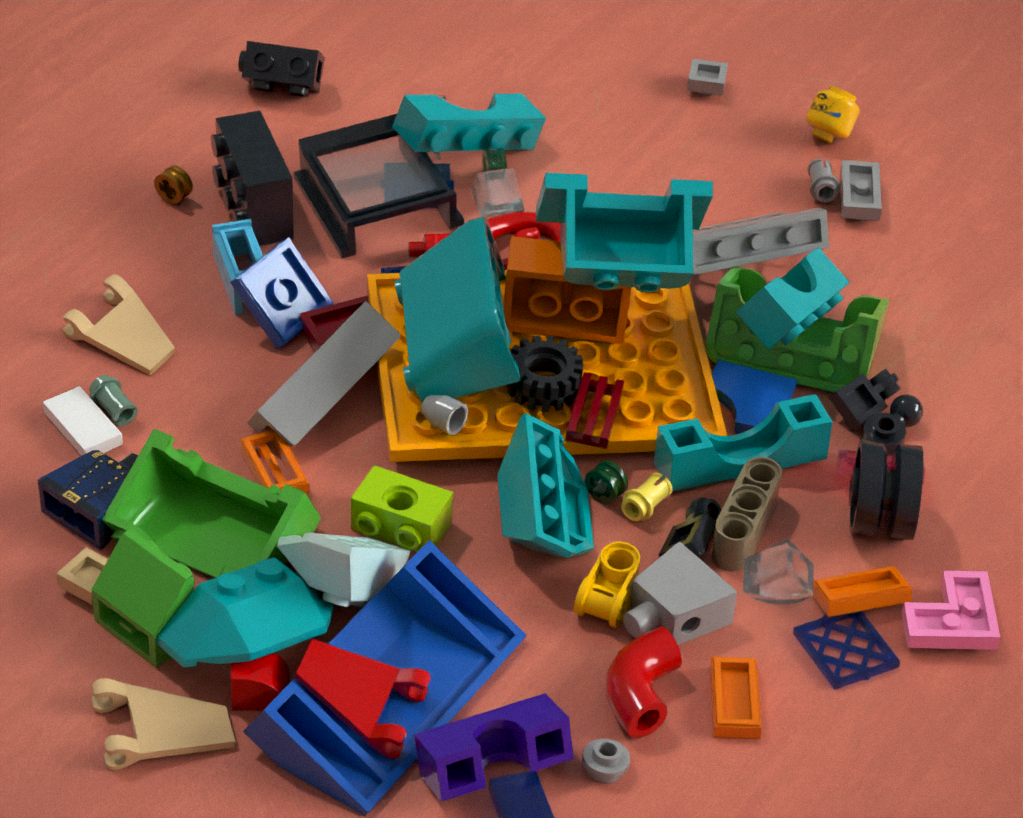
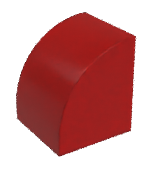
(258, 682)

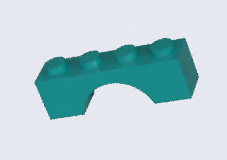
(438, 126)
(794, 301)
(791, 435)

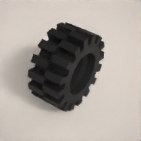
(546, 357)

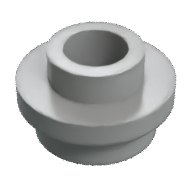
(605, 760)

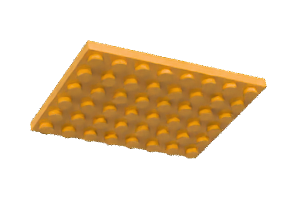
(659, 361)

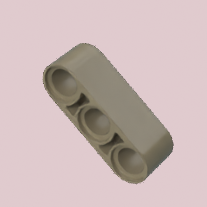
(746, 513)

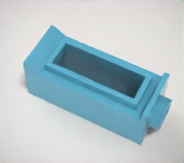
(229, 241)

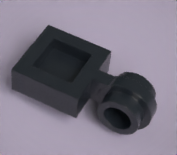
(864, 397)
(697, 528)

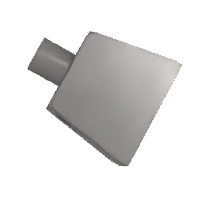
(681, 596)

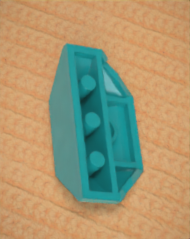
(543, 493)
(245, 616)

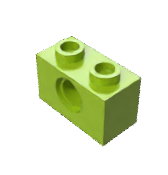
(401, 509)

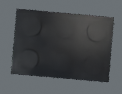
(253, 176)

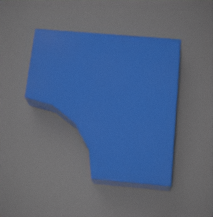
(750, 392)

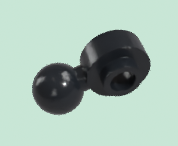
(904, 412)

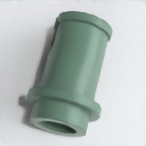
(107, 392)

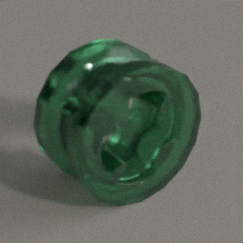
(493, 161)

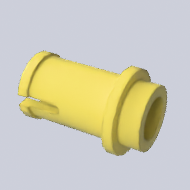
(640, 502)

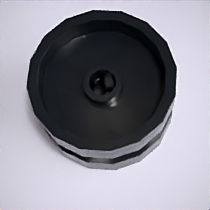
(891, 490)

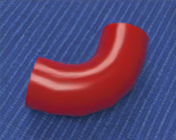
(632, 677)

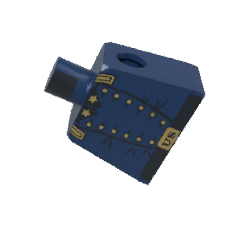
(82, 493)

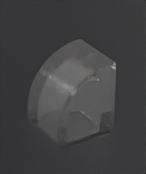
(497, 193)
(779, 575)

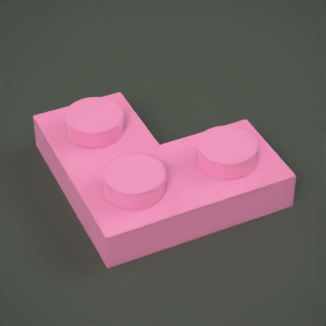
(961, 622)

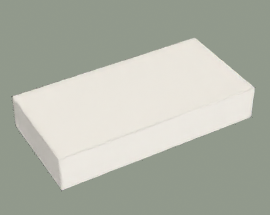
(82, 422)

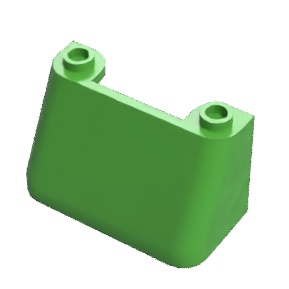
(821, 357)
(204, 512)

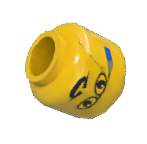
(832, 114)

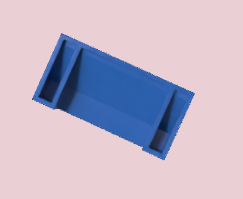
(422, 620)

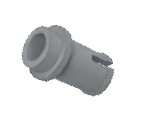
(823, 184)

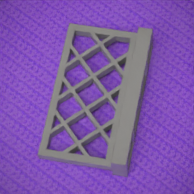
(759, 239)

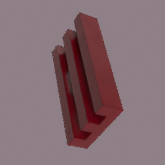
(600, 388)

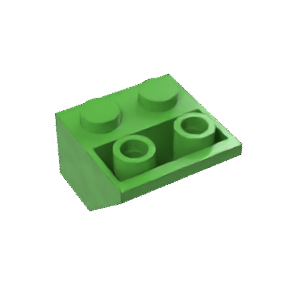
(140, 594)

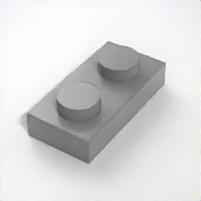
(860, 190)

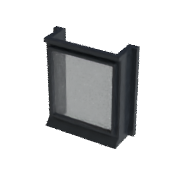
(367, 177)

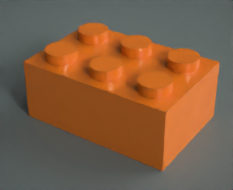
(546, 304)

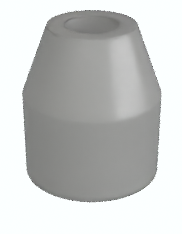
(445, 413)

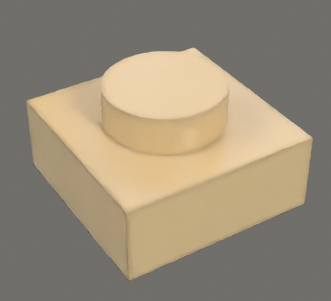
(81, 574)

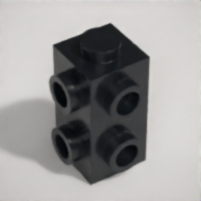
(282, 67)

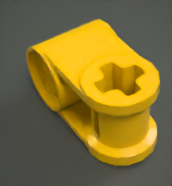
(609, 584)

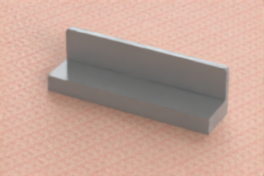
(326, 375)

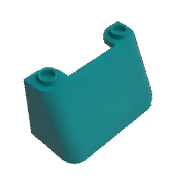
(456, 316)

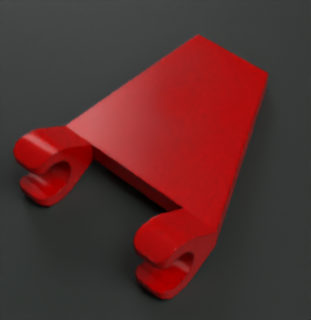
(358, 691)

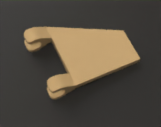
(125, 332)
(161, 723)

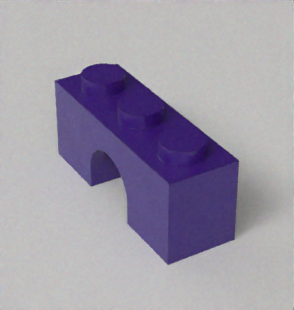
(523, 732)

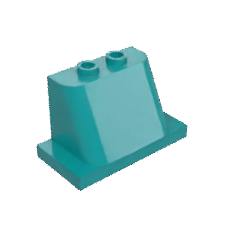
(624, 237)

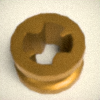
(173, 184)

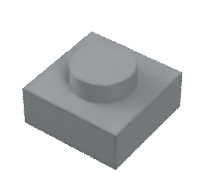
(707, 77)

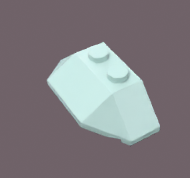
(343, 566)

